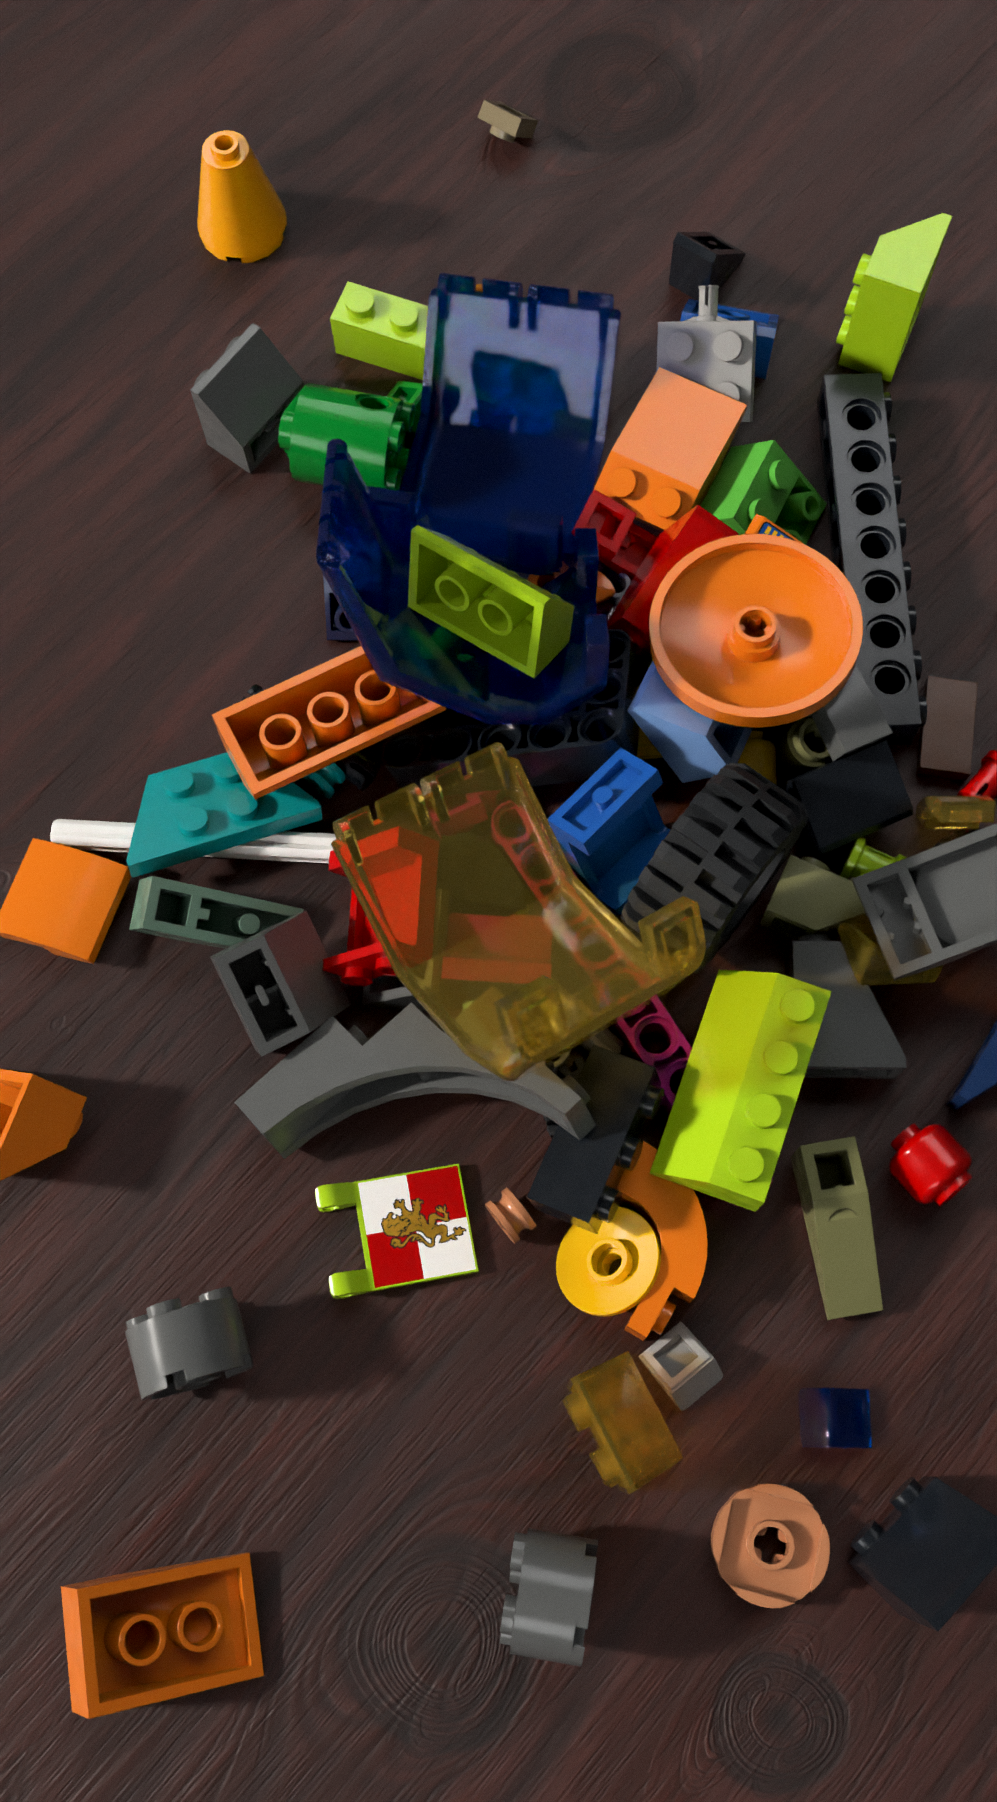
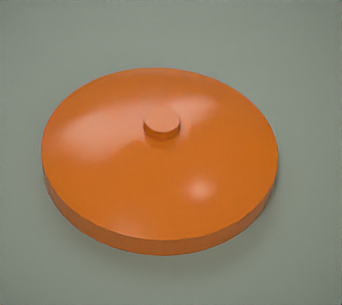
(755, 630)

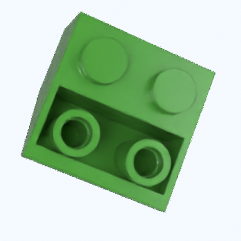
(766, 483)

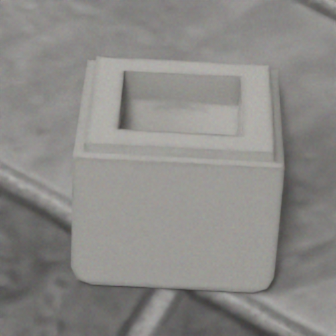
(682, 1366)

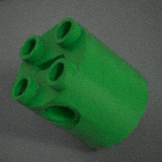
(367, 422)

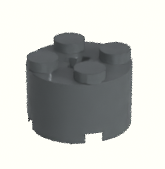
(188, 1345)
(552, 1598)

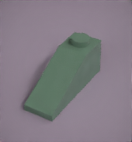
(202, 913)

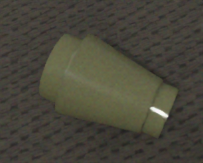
(801, 748)

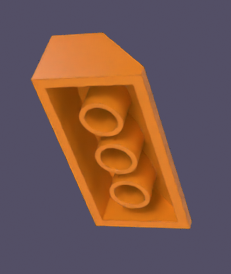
(315, 721)

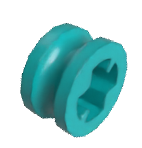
(324, 780)

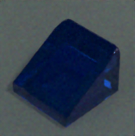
(835, 1418)

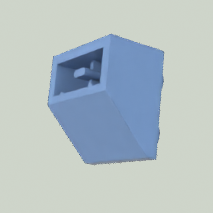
(685, 739)

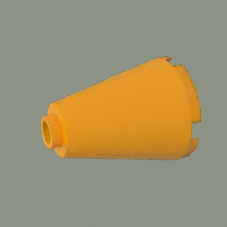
(237, 201)

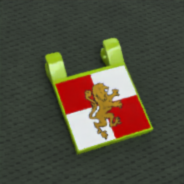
(409, 1229)

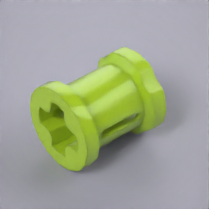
(865, 859)

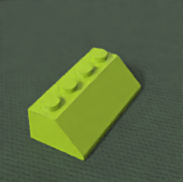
(741, 1085)

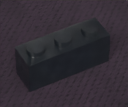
(583, 1175)

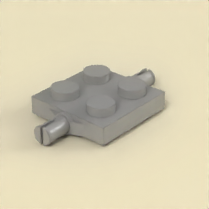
(711, 350)

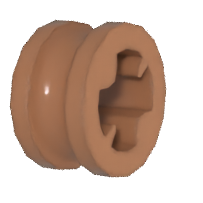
(510, 1215)

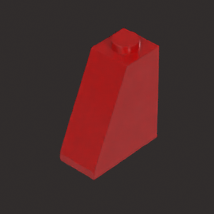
(670, 546)

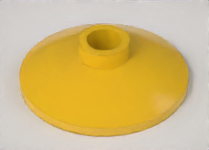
(587, 1257)

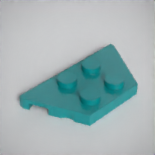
(209, 810)

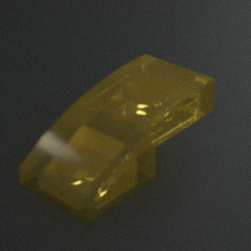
(955, 811)

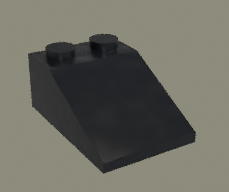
(927, 1551)

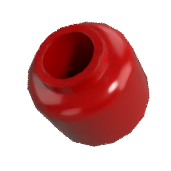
(930, 1163)

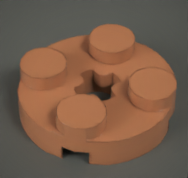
(788, 1574)

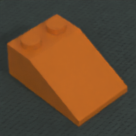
(670, 449)
(160, 1634)

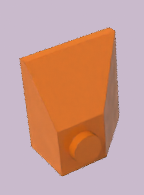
(34, 1120)

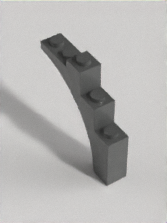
(411, 1056)

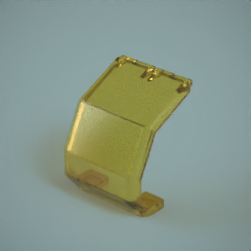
(497, 923)

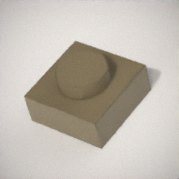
(507, 121)

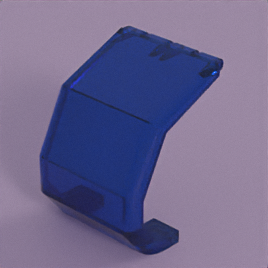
(508, 420)
(423, 657)

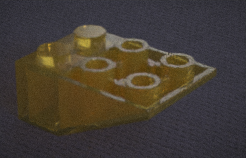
(623, 1423)

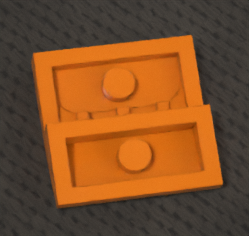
(63, 900)

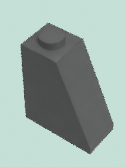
(854, 1031)

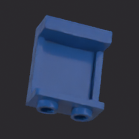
(611, 827)

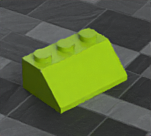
(889, 296)
(486, 602)

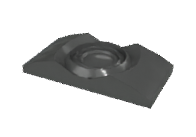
(934, 903)

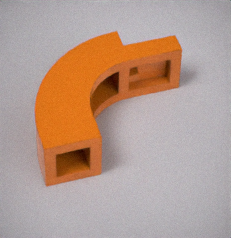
(682, 1238)

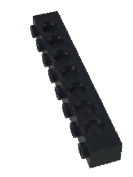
(861, 403)

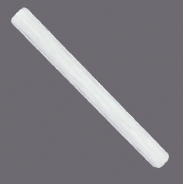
(118, 835)

